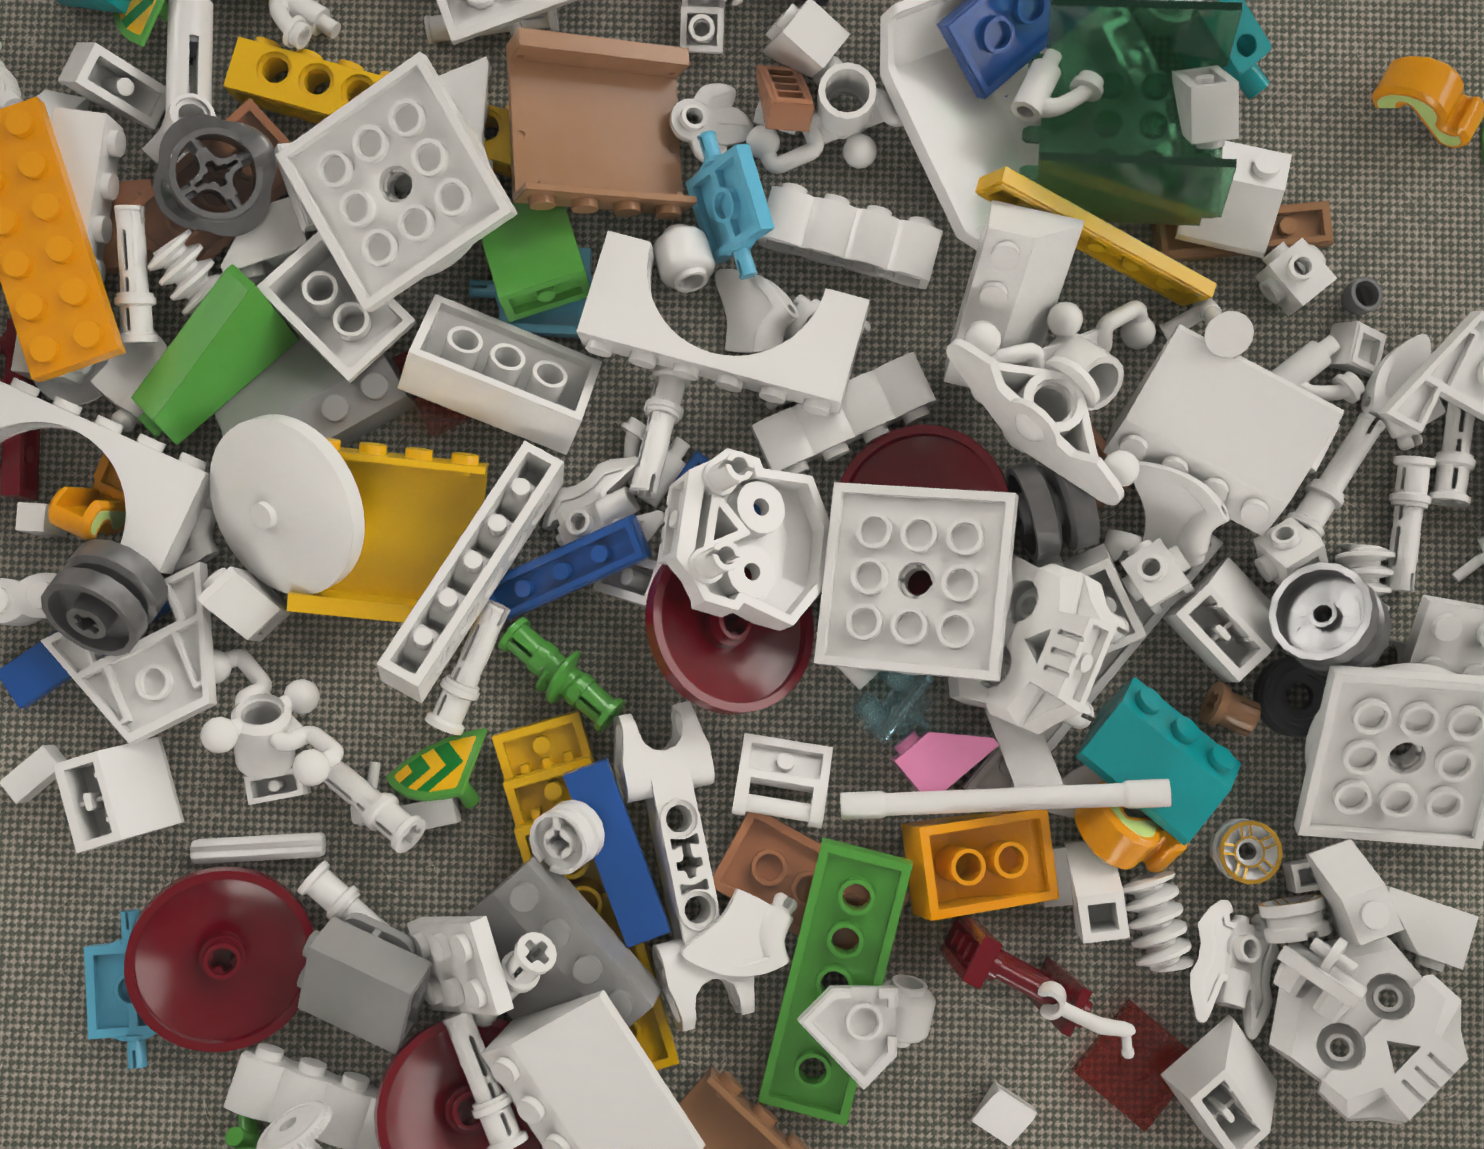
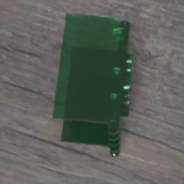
(1128, 149)

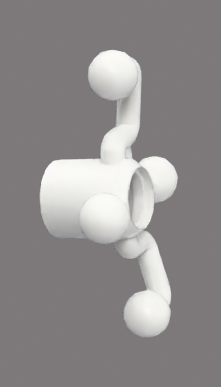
(829, 123)
(1089, 348)
(264, 727)

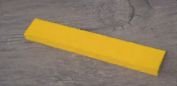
(1102, 239)

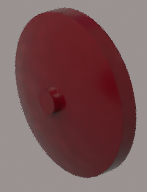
(928, 459)
(725, 659)
(218, 959)
(428, 1099)

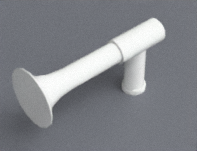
(1226, 333)

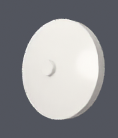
(286, 504)

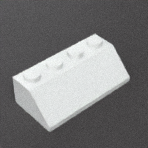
(1016, 275)
(499, 374)

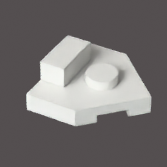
(855, 1027)

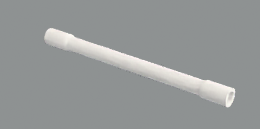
(1128, 794)

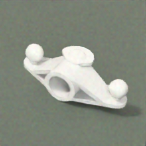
(1054, 436)

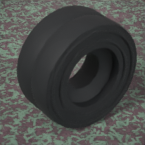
(1271, 693)

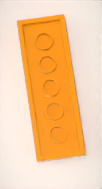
(46, 253)

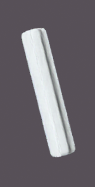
(258, 848)

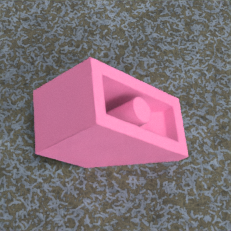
(939, 759)

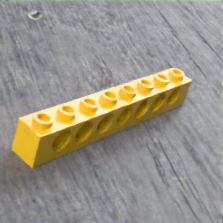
(259, 61)

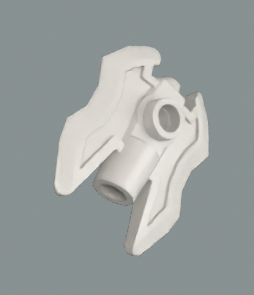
(598, 503)
(1233, 967)

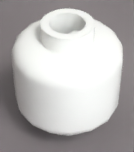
(684, 258)
(914, 1009)

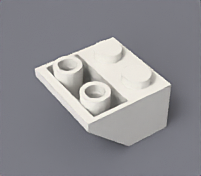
(1225, 622)
(118, 794)
(1225, 1087)

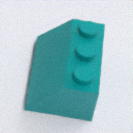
(1148, 739)

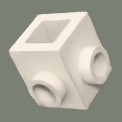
(1294, 275)
(1287, 549)
(1165, 587)

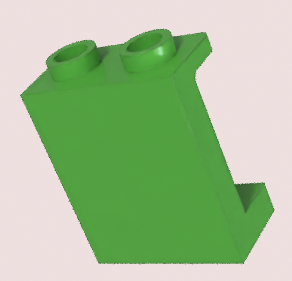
(535, 262)

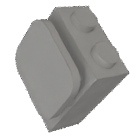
(364, 979)

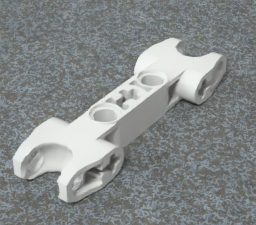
(664, 781)

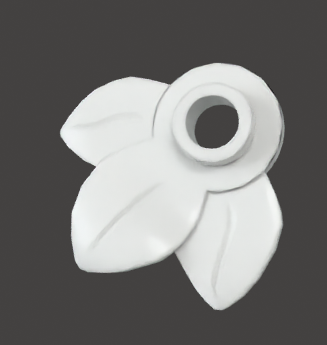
(714, 112)

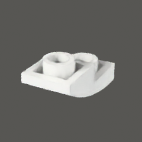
(702, 26)

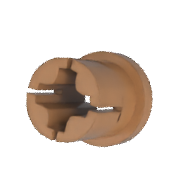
(1229, 710)

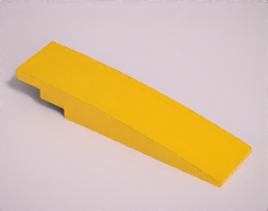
(534, 783)

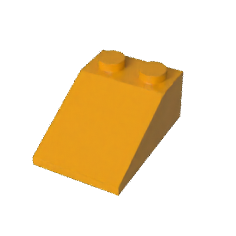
(979, 863)

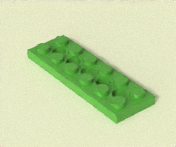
(816, 954)

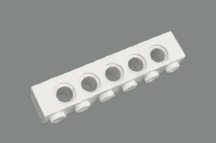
(471, 572)

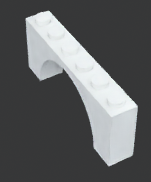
(804, 369)
(159, 491)

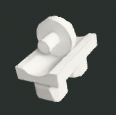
(1339, 989)

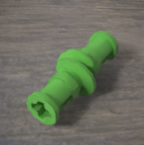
(561, 675)

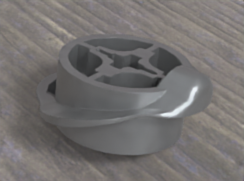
(254, 151)

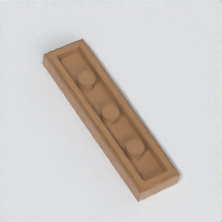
(1292, 223)

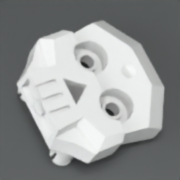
(779, 547)
(1049, 651)
(1364, 1081)

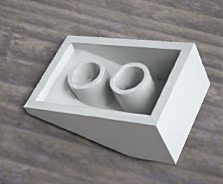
(325, 313)

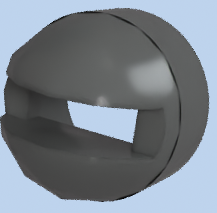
(1362, 296)

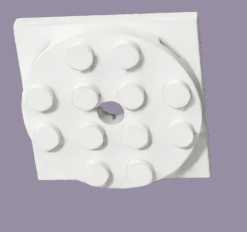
(349, 174)
(874, 548)
(1412, 798)

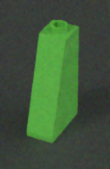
(212, 357)

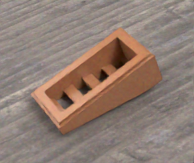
(784, 98)

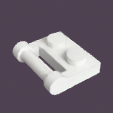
(785, 766)

